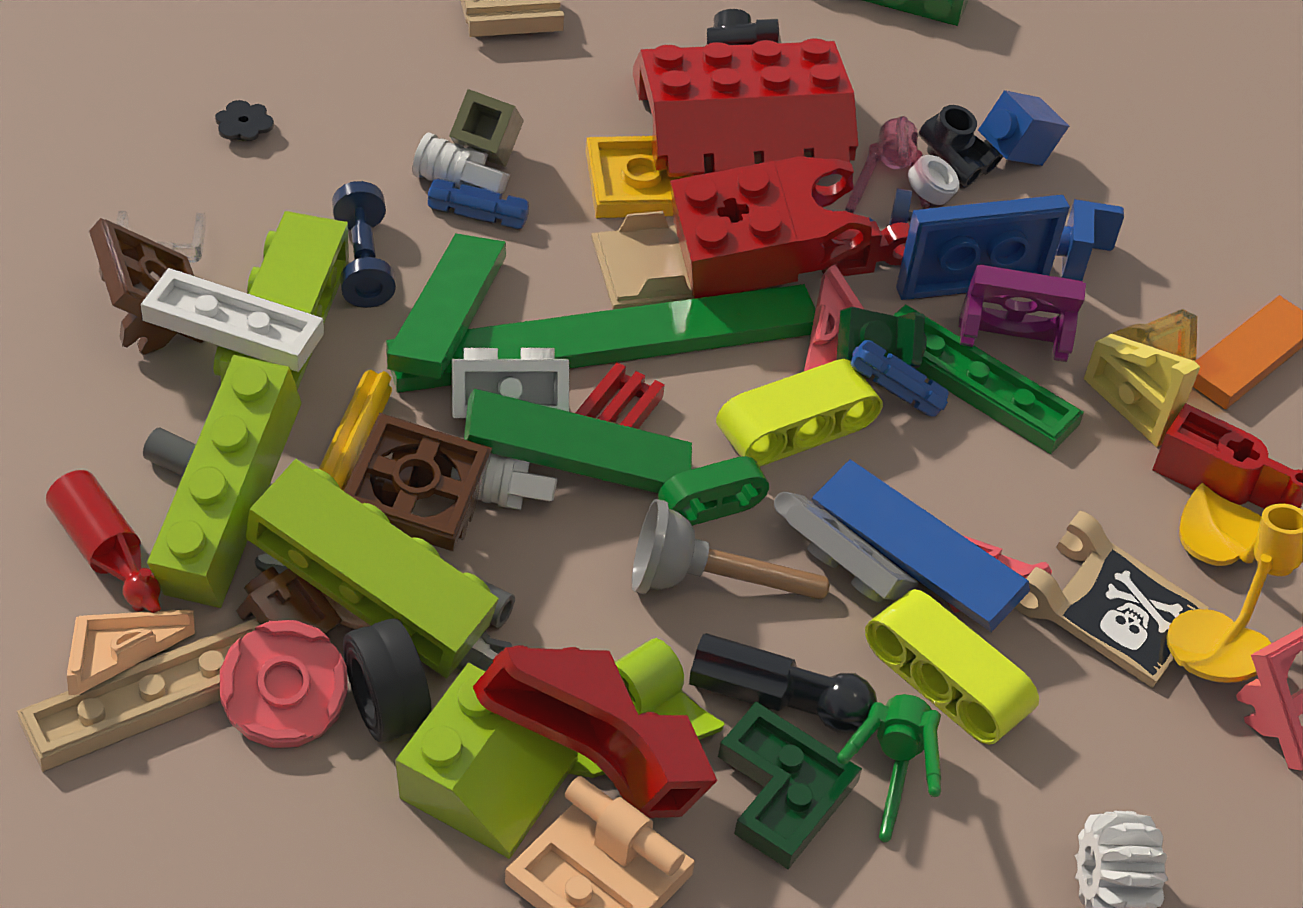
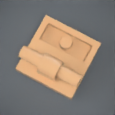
(599, 857)

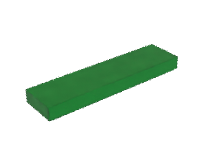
(446, 306)
(996, 388)
(574, 442)

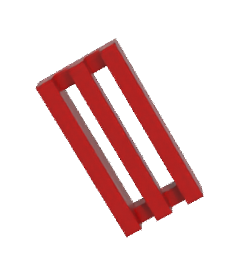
(630, 387)

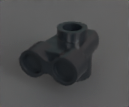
(735, 28)
(953, 139)

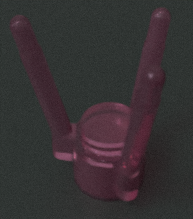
(896, 149)

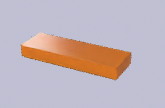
(1250, 352)

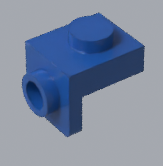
(1087, 228)

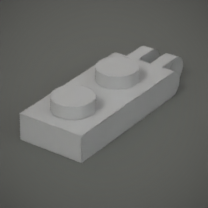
(837, 545)

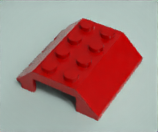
(746, 104)

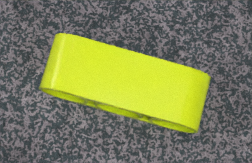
(799, 412)
(952, 666)

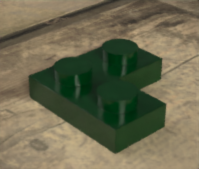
(798, 778)

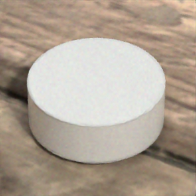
(933, 179)

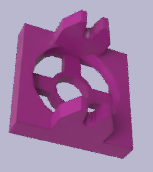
(1048, 295)

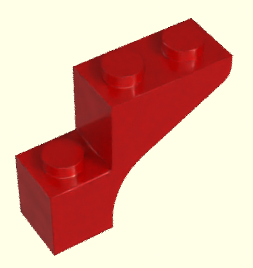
(587, 708)

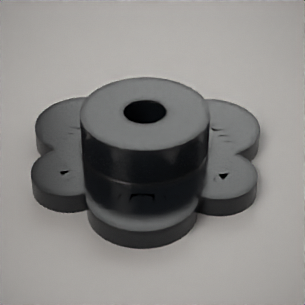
(243, 121)

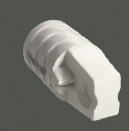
(454, 163)
(509, 481)

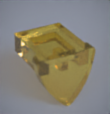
(1171, 333)

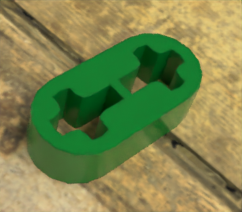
(716, 490)

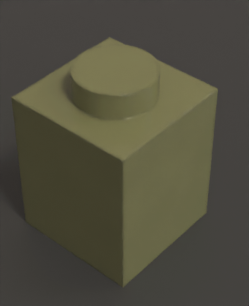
(487, 126)

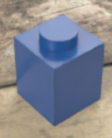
(1023, 128)

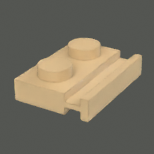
(512, 16)

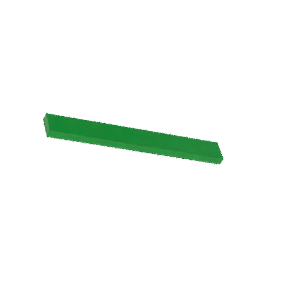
(642, 331)

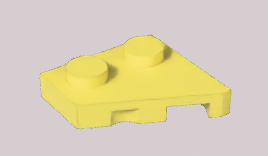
(1141, 383)

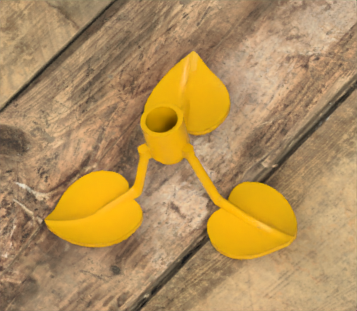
(1219, 535)

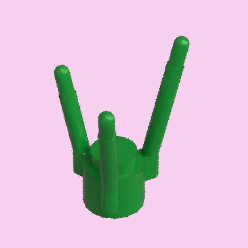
(903, 730)

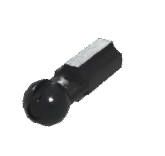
(777, 682)

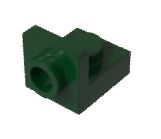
(896, 334)

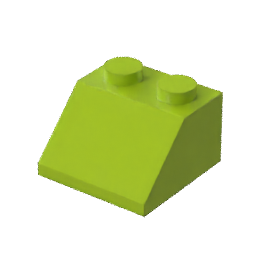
(480, 769)

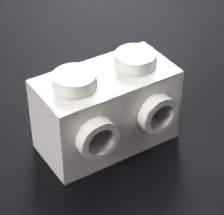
(532, 378)

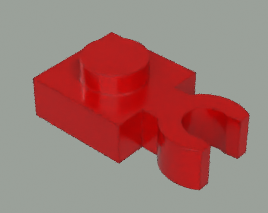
(885, 246)

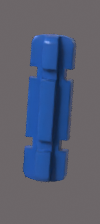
(478, 203)
(899, 378)

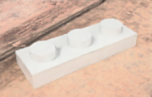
(232, 319)

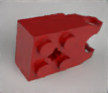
(763, 224)

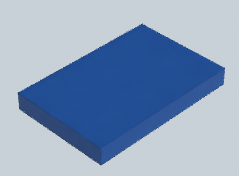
(953, 240)

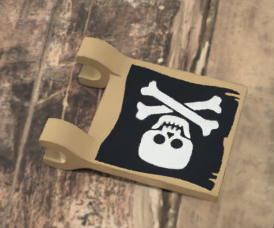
(1110, 601)

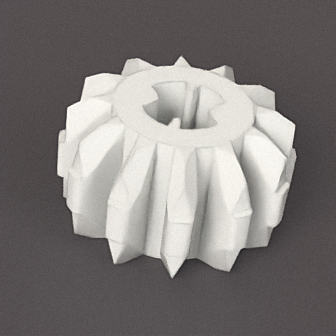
(1121, 861)

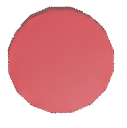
(283, 684)

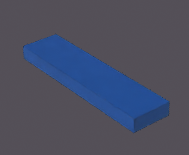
(923, 545)

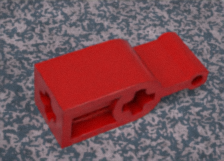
(1225, 460)

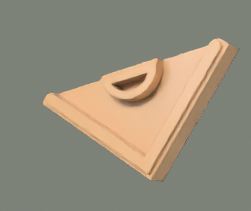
(117, 642)

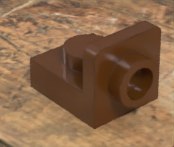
(287, 598)

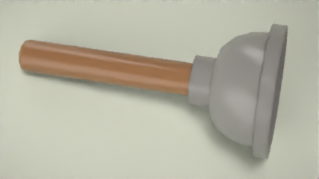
(670, 551)

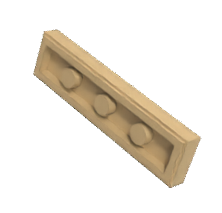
(129, 701)

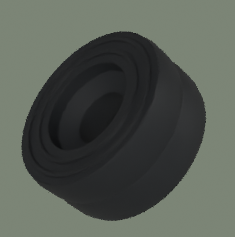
(387, 679)

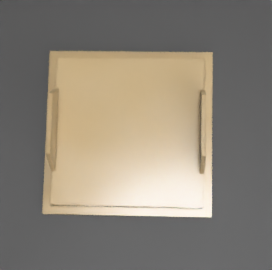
(642, 262)

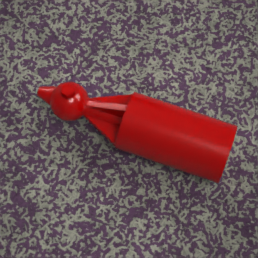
(103, 536)

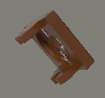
(125, 262)
(467, 457)

